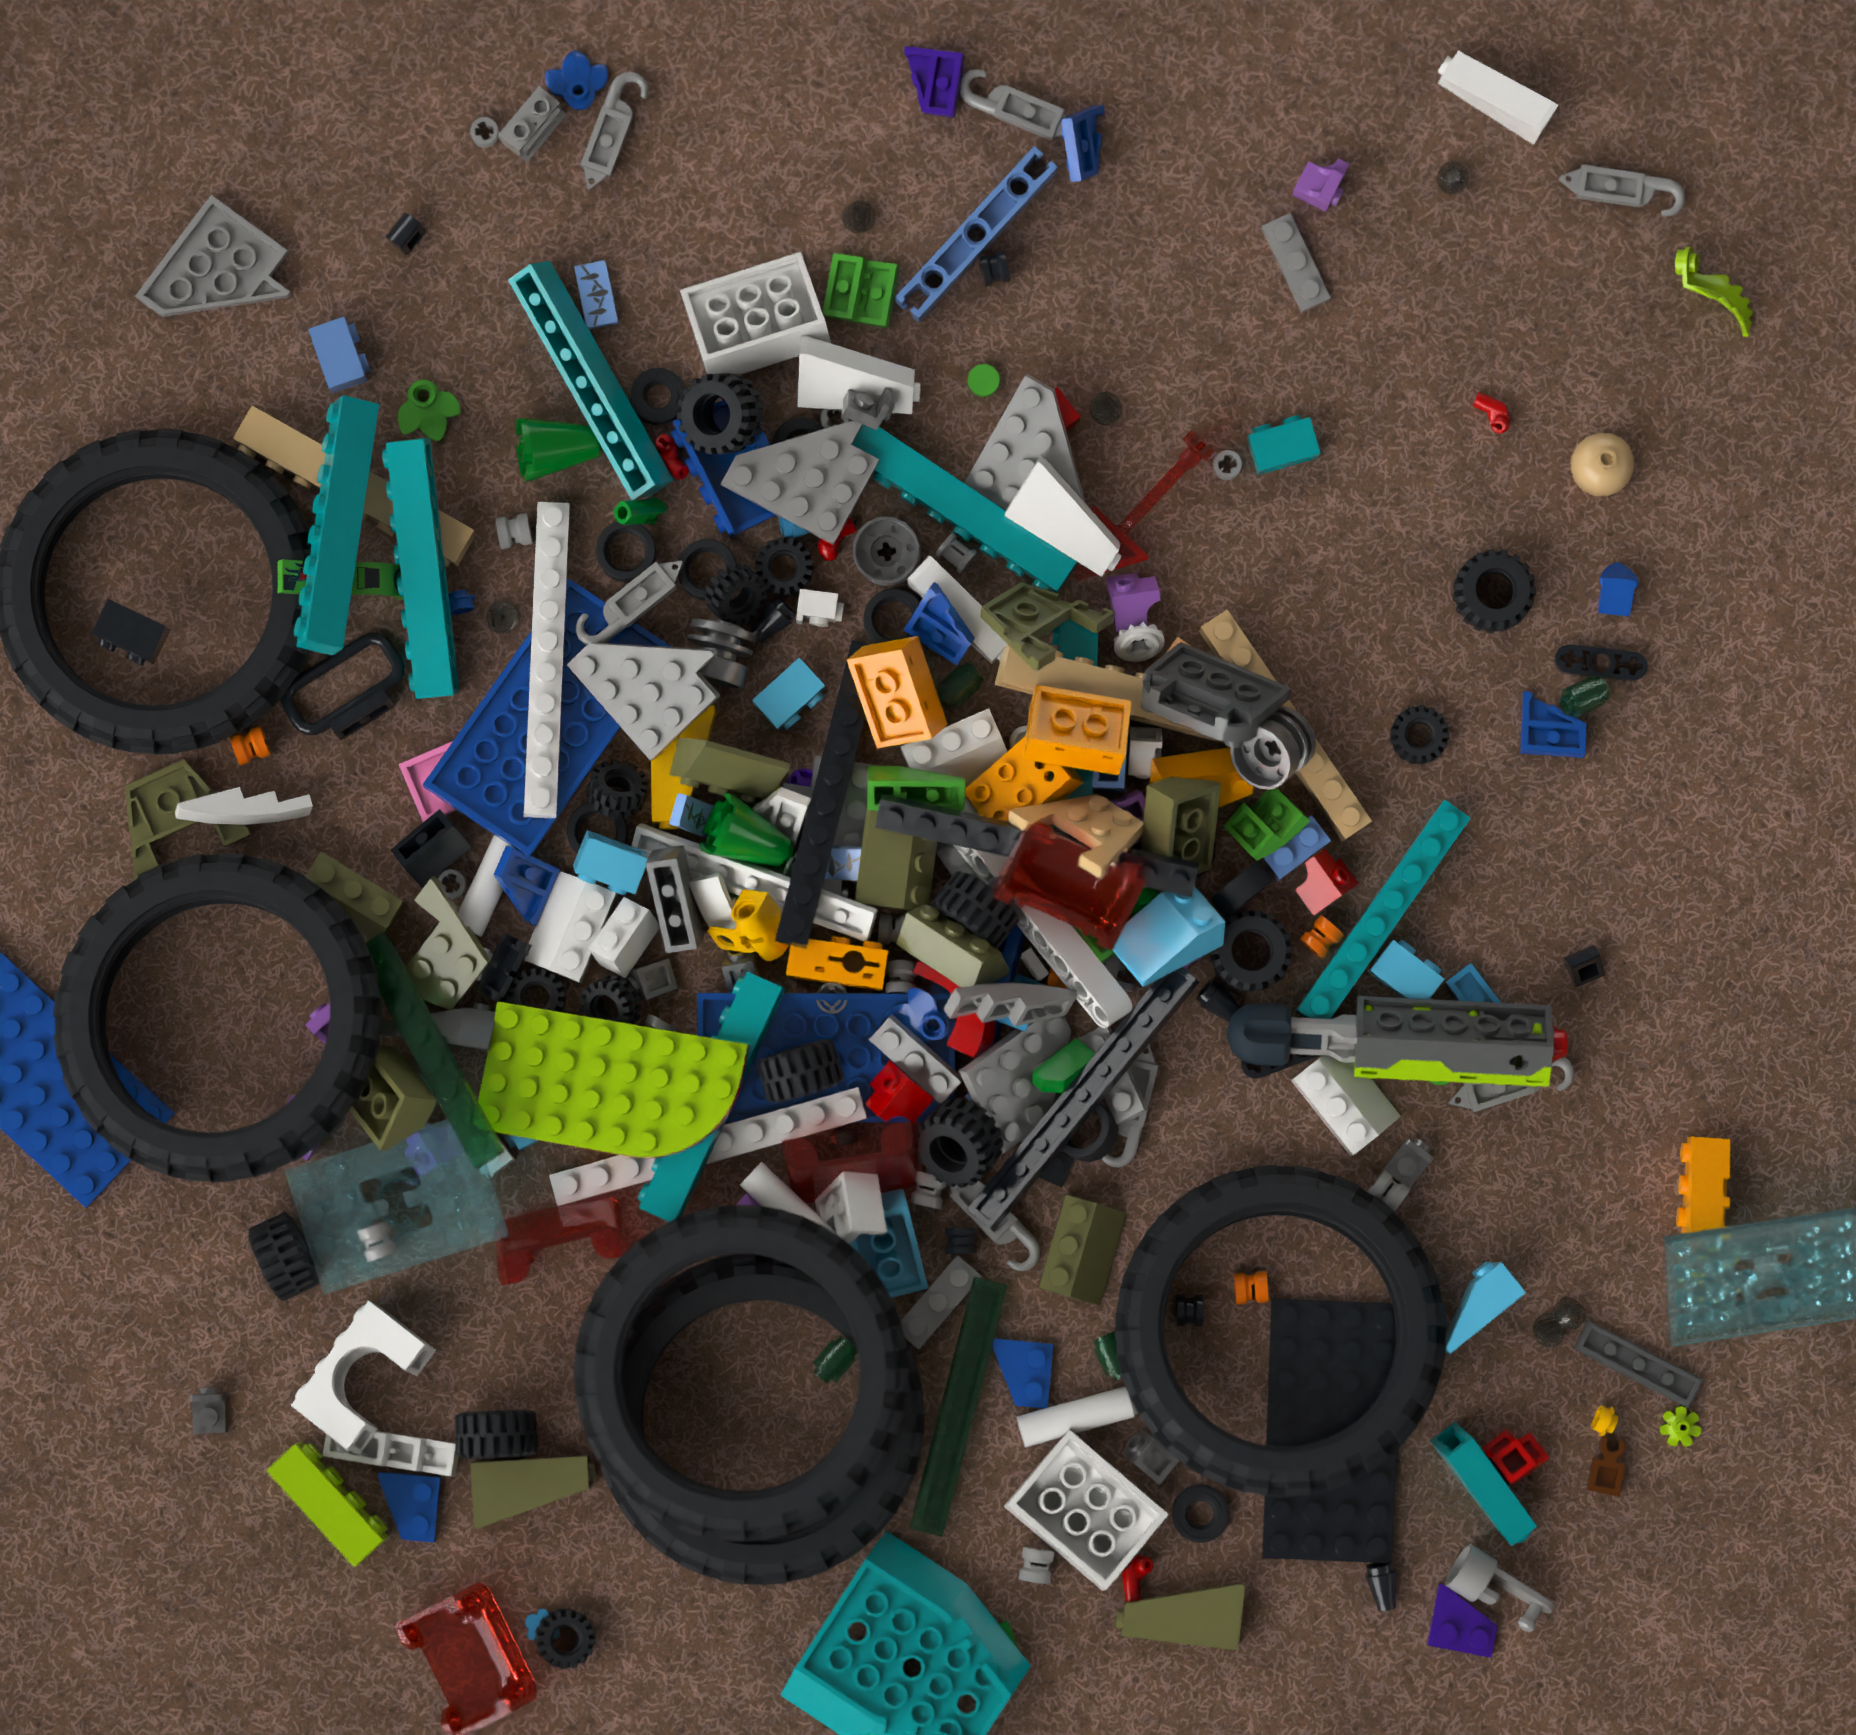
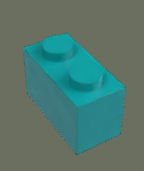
(1283, 445)

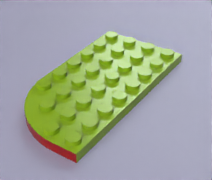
(606, 1082)

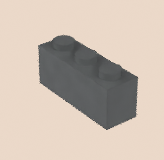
(674, 899)

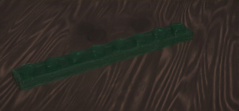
(433, 1054)
(958, 1406)

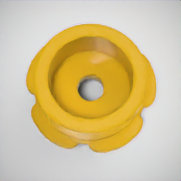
(1604, 1420)

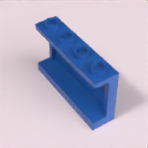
(734, 511)

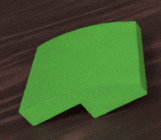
(861, 290)
(1267, 823)

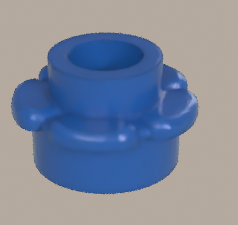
(461, 599)

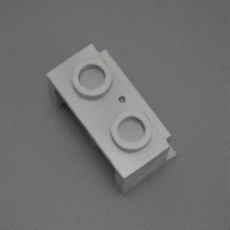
(532, 124)

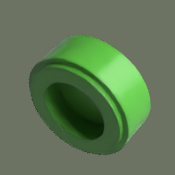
(983, 380)

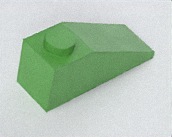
(915, 785)

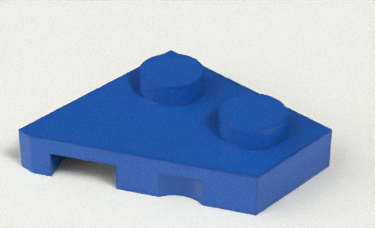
(1082, 142)
(940, 626)
(1550, 731)
(526, 882)
(1025, 1370)
(412, 1504)

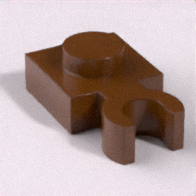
(1606, 1473)

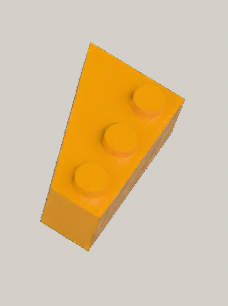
(1204, 765)
(1704, 1184)

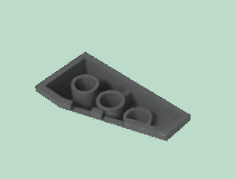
(458, 1027)

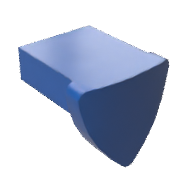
(1616, 590)

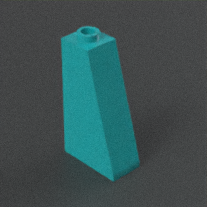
(1484, 1483)

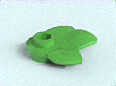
(427, 415)

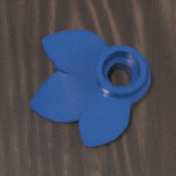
(574, 76)
(917, 1012)

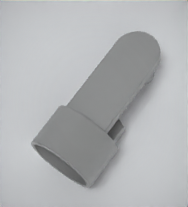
(1476, 1569)

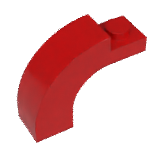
(969, 1033)

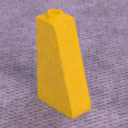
(666, 787)

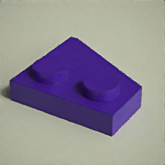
(936, 78)
(1460, 1626)

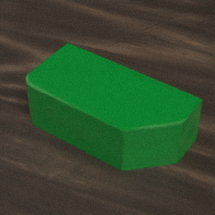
(1062, 1067)

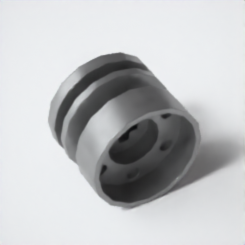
(871, 540)
(726, 640)
(1277, 752)

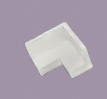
(853, 1205)

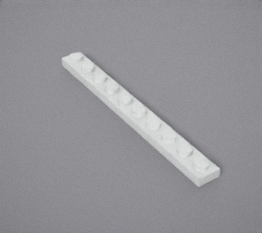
(546, 660)
(733, 1141)

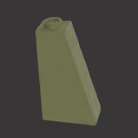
(519, 1485)
(1189, 1617)

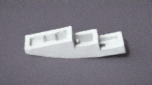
(232, 808)
(400, 1452)

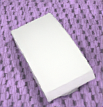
(714, 900)

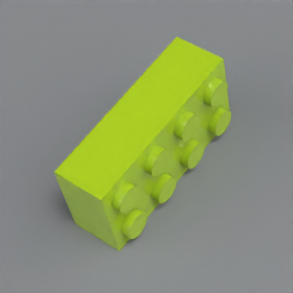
(327, 1503)

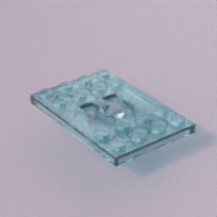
(334, 1206)
(1704, 1282)

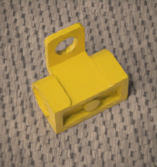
(756, 927)

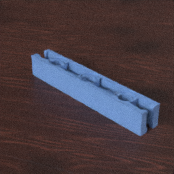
(990, 216)

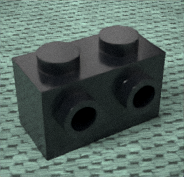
(130, 632)
(432, 849)

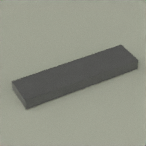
(1638, 1364)

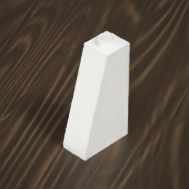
(1497, 96)
(831, 370)
(1062, 519)
(986, 640)

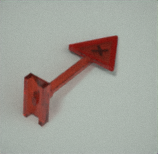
(1128, 549)

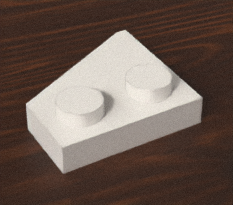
(785, 811)

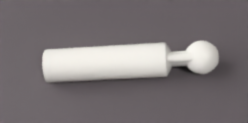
(484, 890)
(774, 1193)
(1076, 1416)

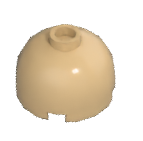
(1602, 464)

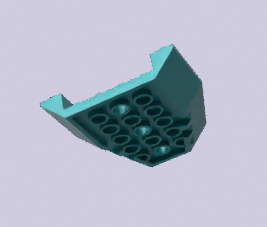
(908, 1613)

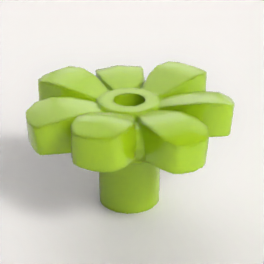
(1673, 1425)

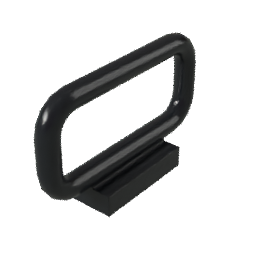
(360, 709)

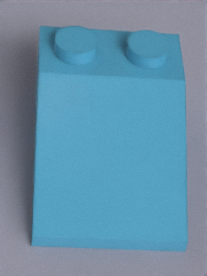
(1169, 935)
(896, 1252)
(1482, 1301)

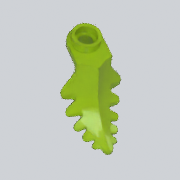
(1714, 287)

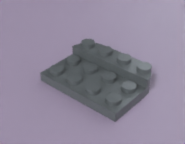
(1210, 694)

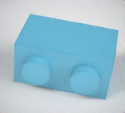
(790, 695)
(610, 863)
(1405, 972)

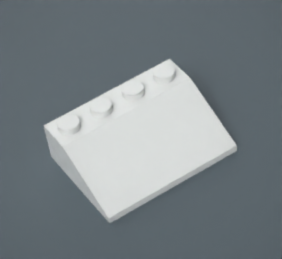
(754, 316)
(1086, 1510)

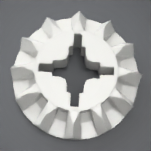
(1139, 650)

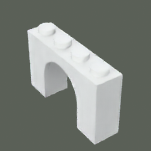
(324, 1395)

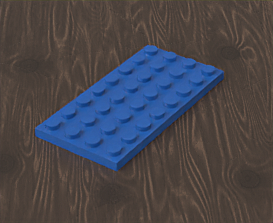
(487, 760)
(802, 1022)
(36, 1102)

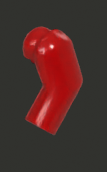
(1496, 412)
(668, 452)
(829, 551)
(1133, 1574)

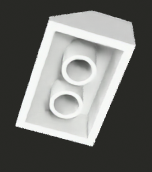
(959, 749)
(569, 926)
(1346, 1104)

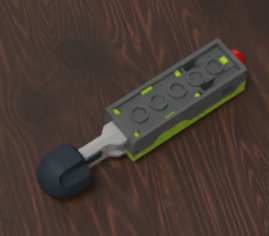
(1411, 1039)

